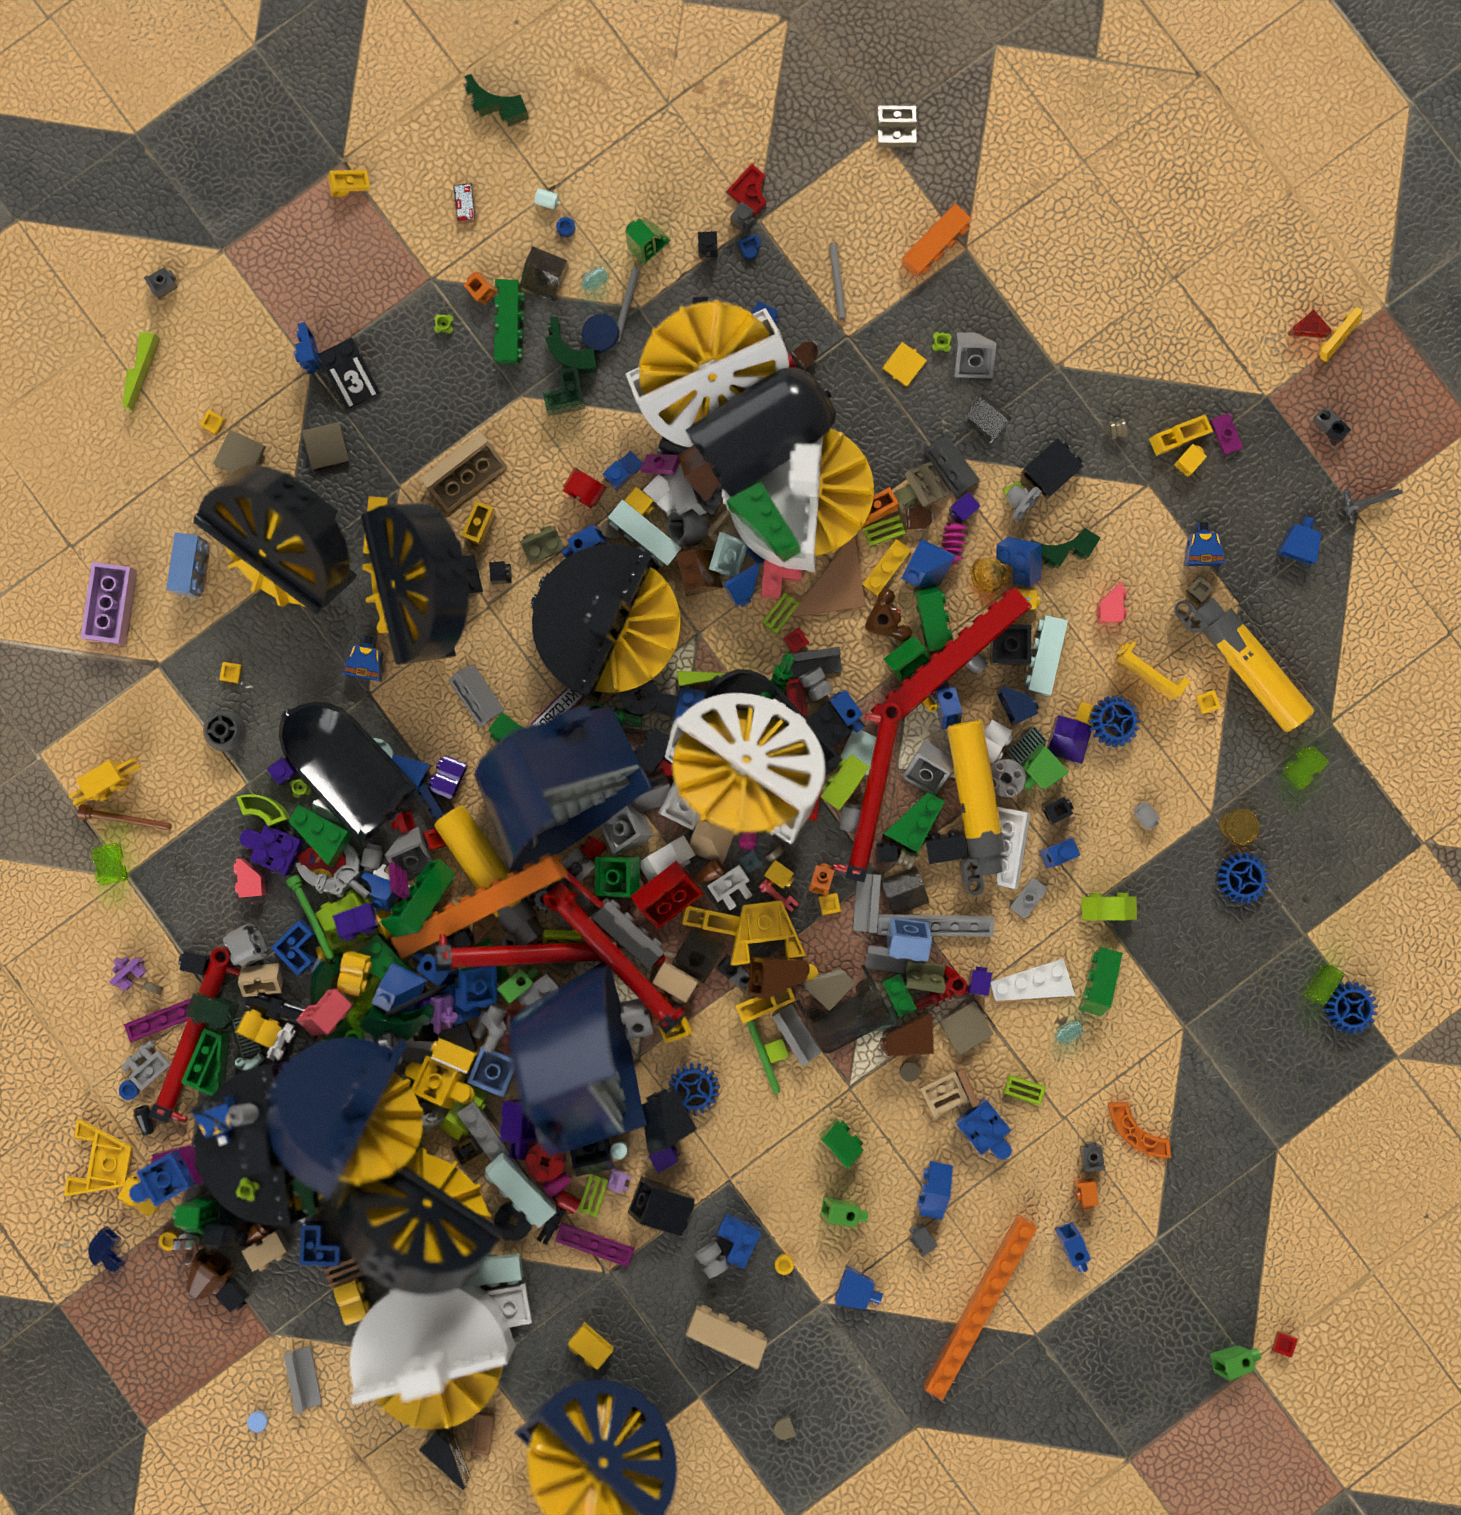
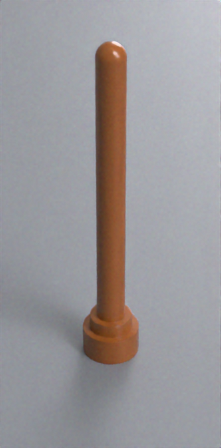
(86, 812)

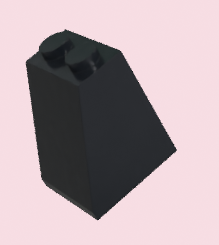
(666, 1120)
(661, 1206)

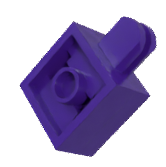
(271, 849)
(516, 1129)

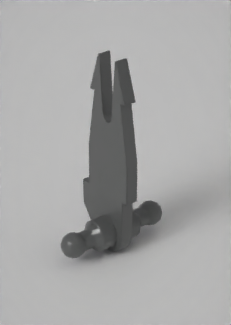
(1350, 506)

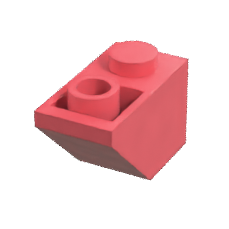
(1111, 607)
(250, 880)

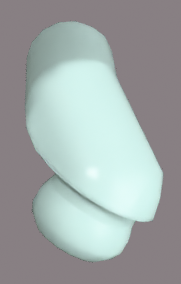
(245, 1063)

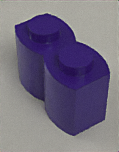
(448, 777)
(356, 921)

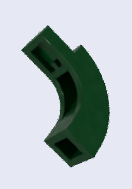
(565, 356)
(323, 976)

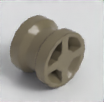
(1117, 429)
(906, 858)

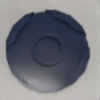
(600, 332)

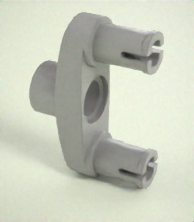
(494, 1022)

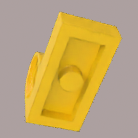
(344, 181)

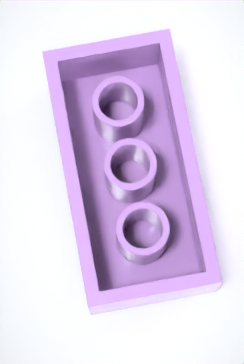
(108, 603)

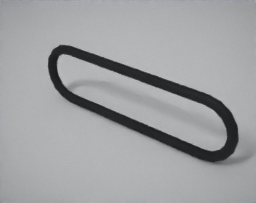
(416, 1000)

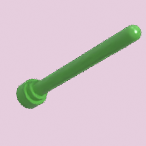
(295, 883)
(763, 1056)

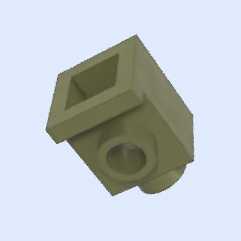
(905, 497)

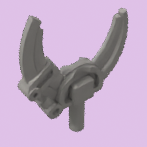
(343, 877)

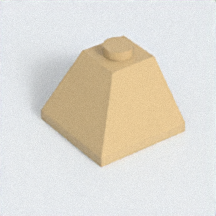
(711, 840)

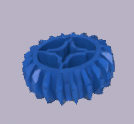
(1116, 728)
(1246, 871)
(1364, 998)
(702, 1074)

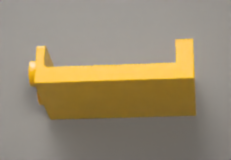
(1150, 675)

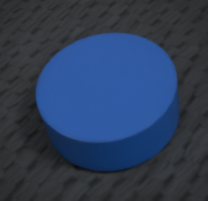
(565, 227)
(128, 1090)

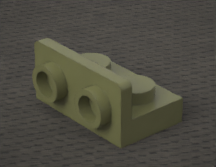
(542, 545)
(924, 976)

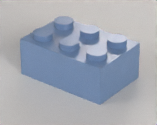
(187, 565)

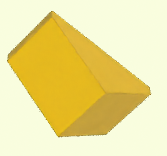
(681, 1030)

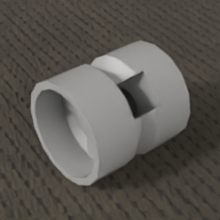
(816, 684)
(578, 856)
(711, 1258)

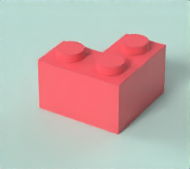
(773, 577)
(324, 1016)

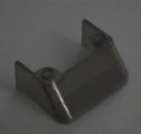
(840, 1024)

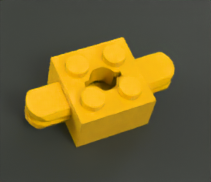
(104, 780)
(439, 1083)

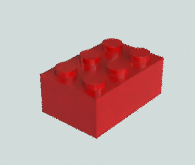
(667, 895)

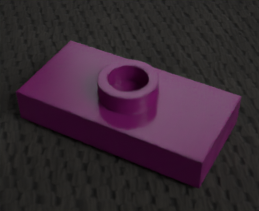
(1226, 434)
(660, 464)

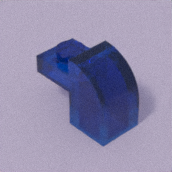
(101, 1250)

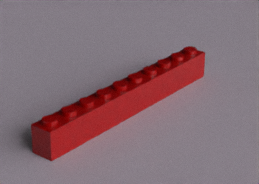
(956, 654)

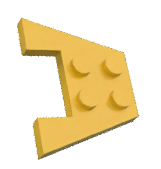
(764, 923)
(107, 1163)

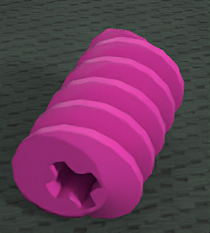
(953, 540)

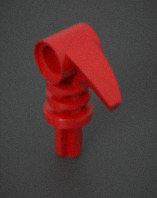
(935, 997)

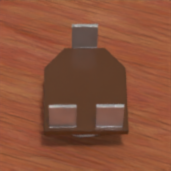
(805, 354)
(918, 518)
(187, 1246)

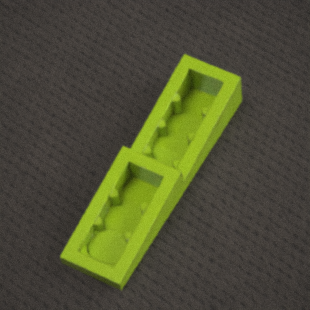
(134, 378)
(689, 678)

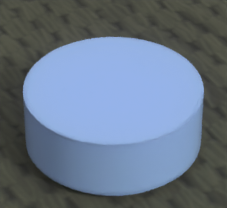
(257, 1421)

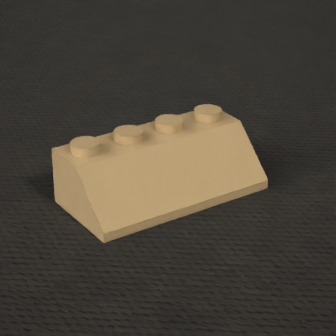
(463, 472)
(726, 1336)

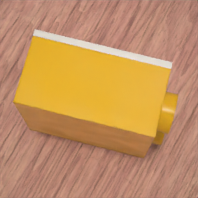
(453, 1055)

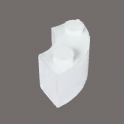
(658, 861)

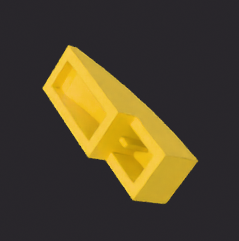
(1180, 435)
(710, 920)
(758, 1007)

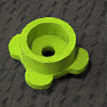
(439, 319)
(946, 337)
(295, 788)
(249, 1195)

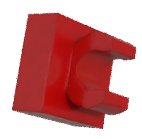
(404, 822)
(593, 848)

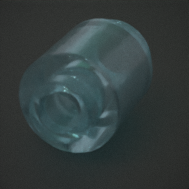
(594, 279)
(1069, 1032)

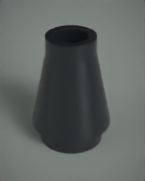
(142, 1118)

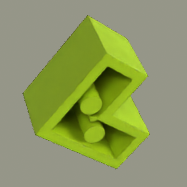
(842, 784)

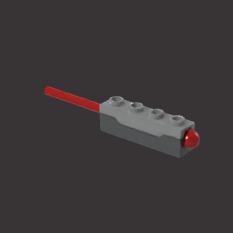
(622, 928)

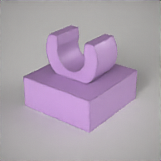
(617, 1180)

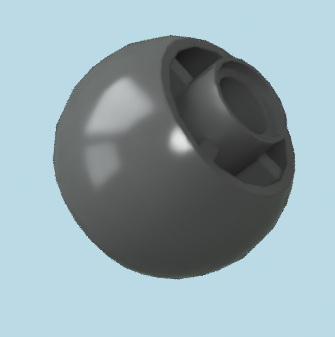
(687, 528)
(211, 727)

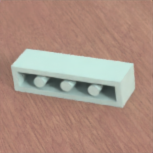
(643, 533)
(1046, 655)
(520, 1190)
(499, 1269)

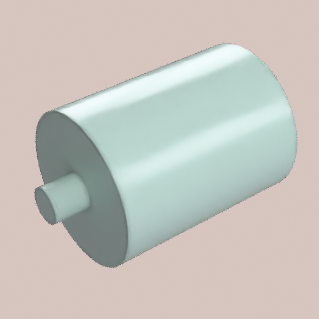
(546, 199)
(619, 1149)

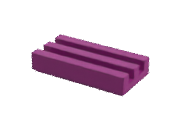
(399, 881)

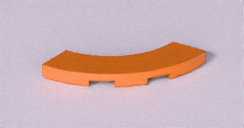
(1134, 1135)

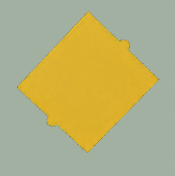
(904, 364)

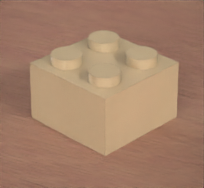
(674, 982)

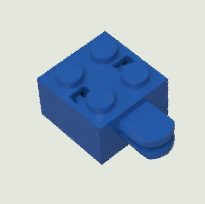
(986, 1130)
(161, 1180)

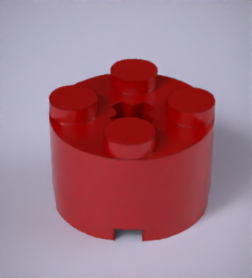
(585, 487)
(544, 1171)

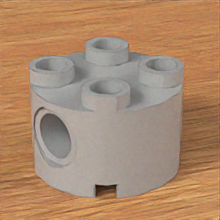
(245, 945)
(636, 1019)

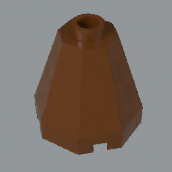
(207, 1273)

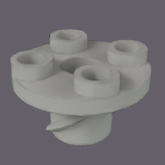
(1022, 500)
(1008, 778)
(432, 1114)

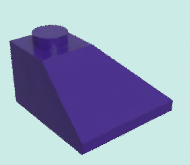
(1069, 739)

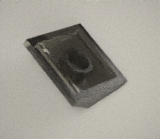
(904, 891)

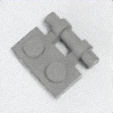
(150, 1069)

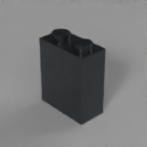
(1052, 468)

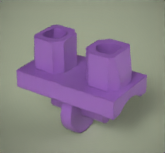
(135, 967)
(443, 1013)

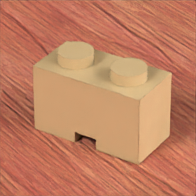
(261, 978)
(260, 1254)

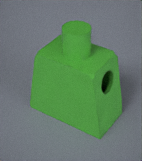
(1043, 768)
(510, 990)
(842, 1212)
(1234, 1361)

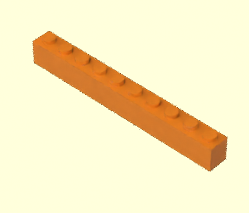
(483, 903)
(979, 1307)

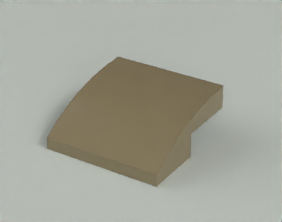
(896, 126)
(325, 445)
(238, 452)
(927, 484)
(966, 1028)

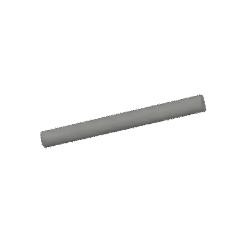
(837, 281)
(627, 300)

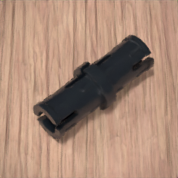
(551, 1225)

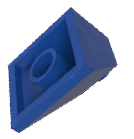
(928, 565)
(742, 586)
(398, 988)

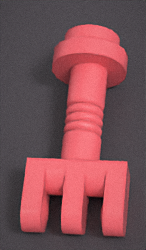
(765, 886)

